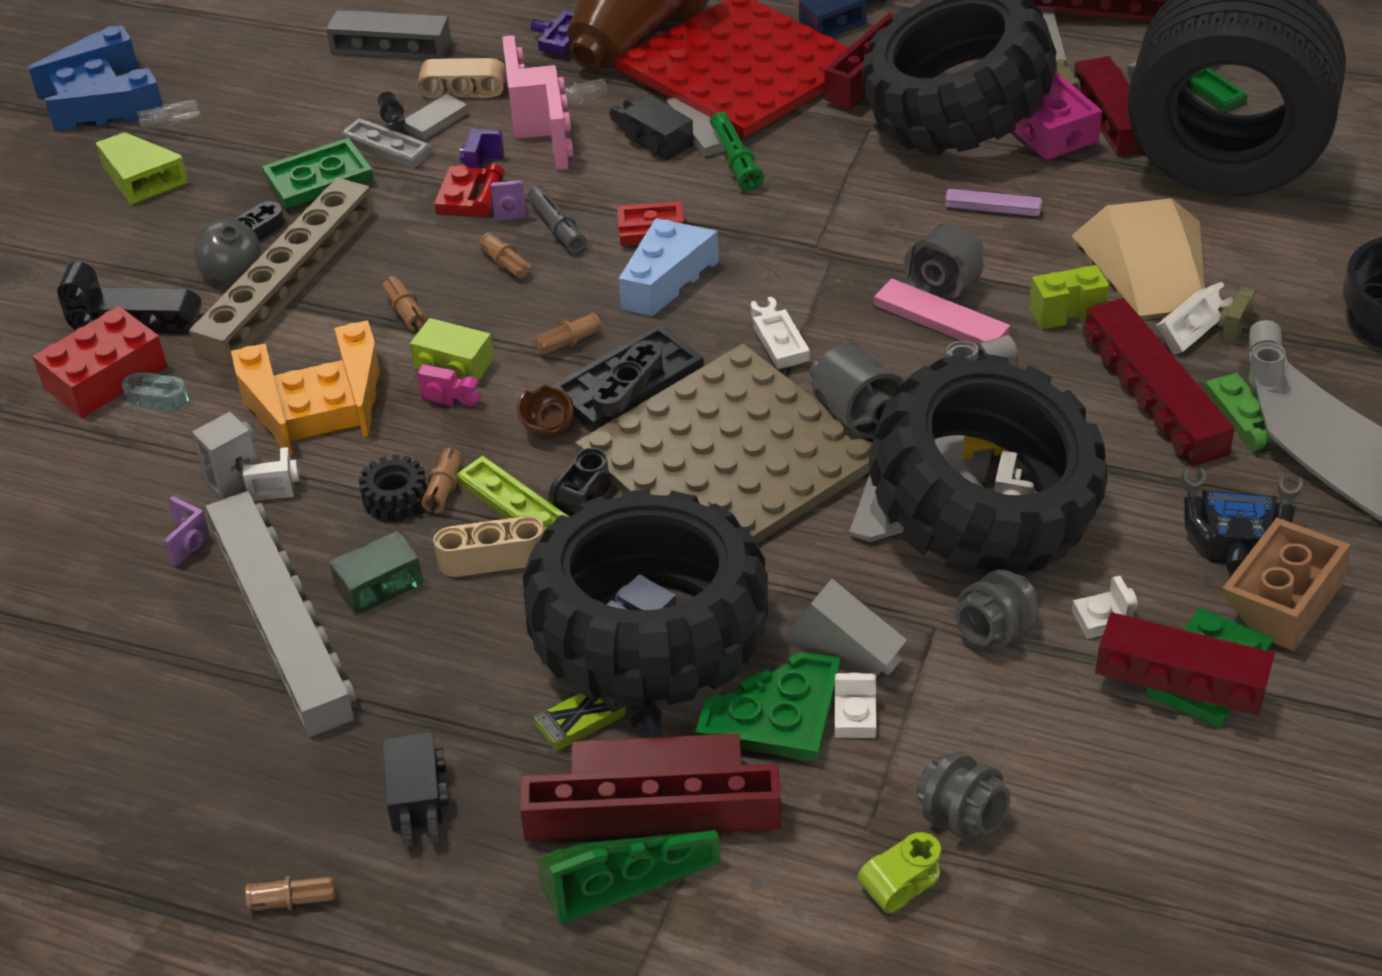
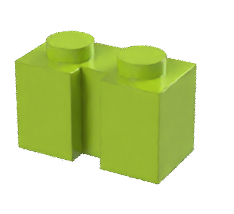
(1066, 295)
(452, 348)

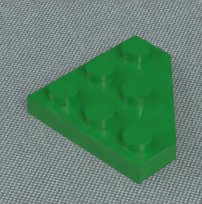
(779, 709)

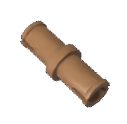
(442, 480)

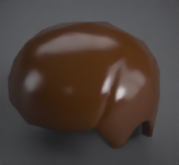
(546, 411)

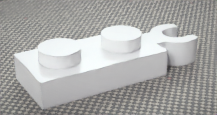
(1193, 318)
(779, 335)

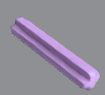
(993, 202)

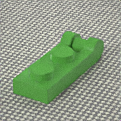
(1241, 409)

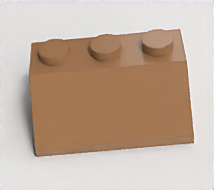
(1287, 581)

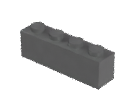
(389, 34)

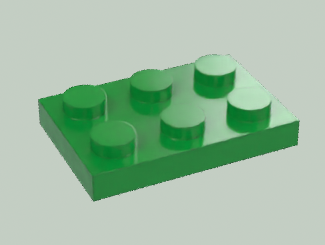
(311, 172)
(1215, 626)

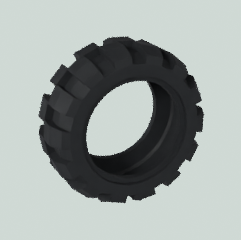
(968, 104)
(1013, 411)
(646, 651)

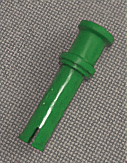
(740, 159)

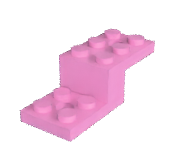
(538, 103)

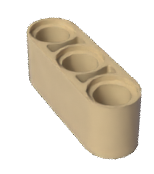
(448, 75)
(486, 546)

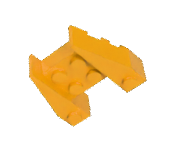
(315, 397)

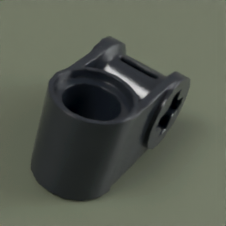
(581, 480)

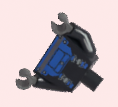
(1232, 522)

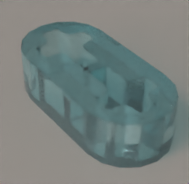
(155, 391)

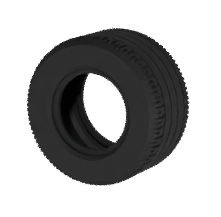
(1226, 152)

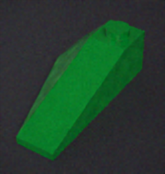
(608, 872)

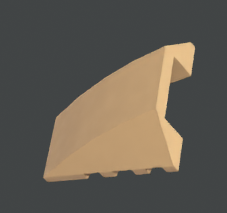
(1146, 253)

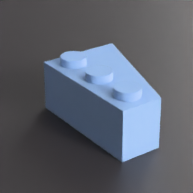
(664, 263)

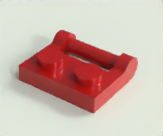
(460, 188)

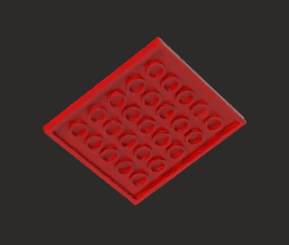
(736, 62)

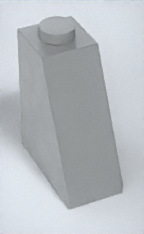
(847, 629)

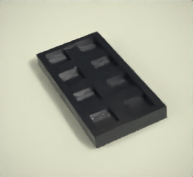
(677, 359)

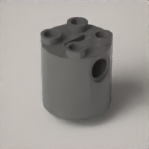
(854, 386)

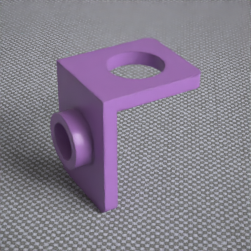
(508, 200)
(189, 534)

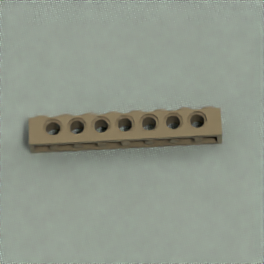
(281, 271)

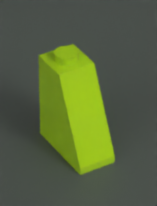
(140, 166)

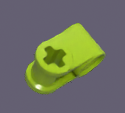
(902, 871)

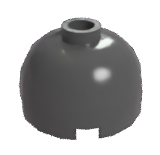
(226, 250)

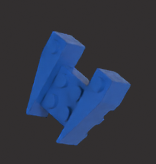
(87, 82)

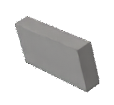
(435, 117)

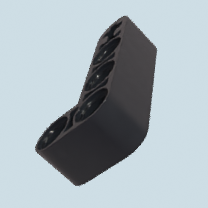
(158, 309)

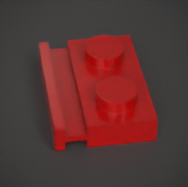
(638, 218)

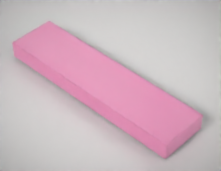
(938, 313)

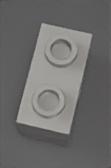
(223, 450)

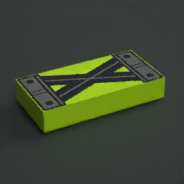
(577, 719)

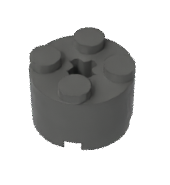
(945, 262)

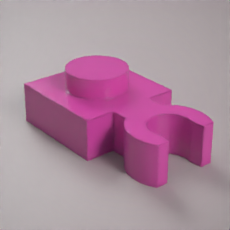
(443, 387)

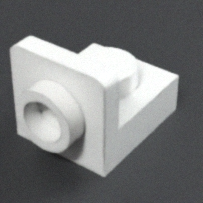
(1009, 478)
(272, 479)
(1094, 610)
(855, 705)

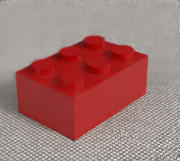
(95, 359)

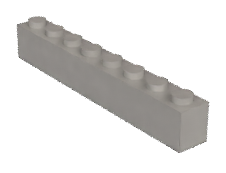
(281, 615)

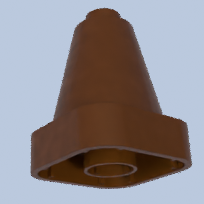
(611, 28)

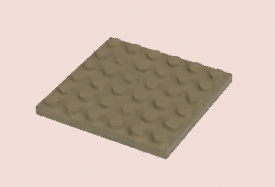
(735, 440)

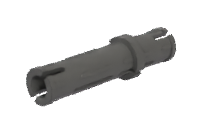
(561, 224)

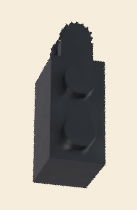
(654, 126)
(414, 786)

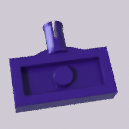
(555, 34)

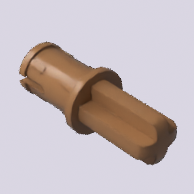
(504, 255)
(404, 303)
(568, 333)
(289, 893)

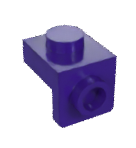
(482, 146)

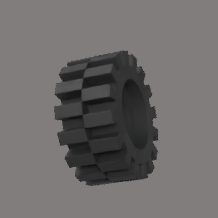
(389, 474)

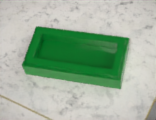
(1216, 90)

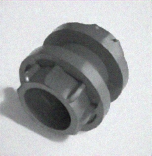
(997, 609)
(963, 795)

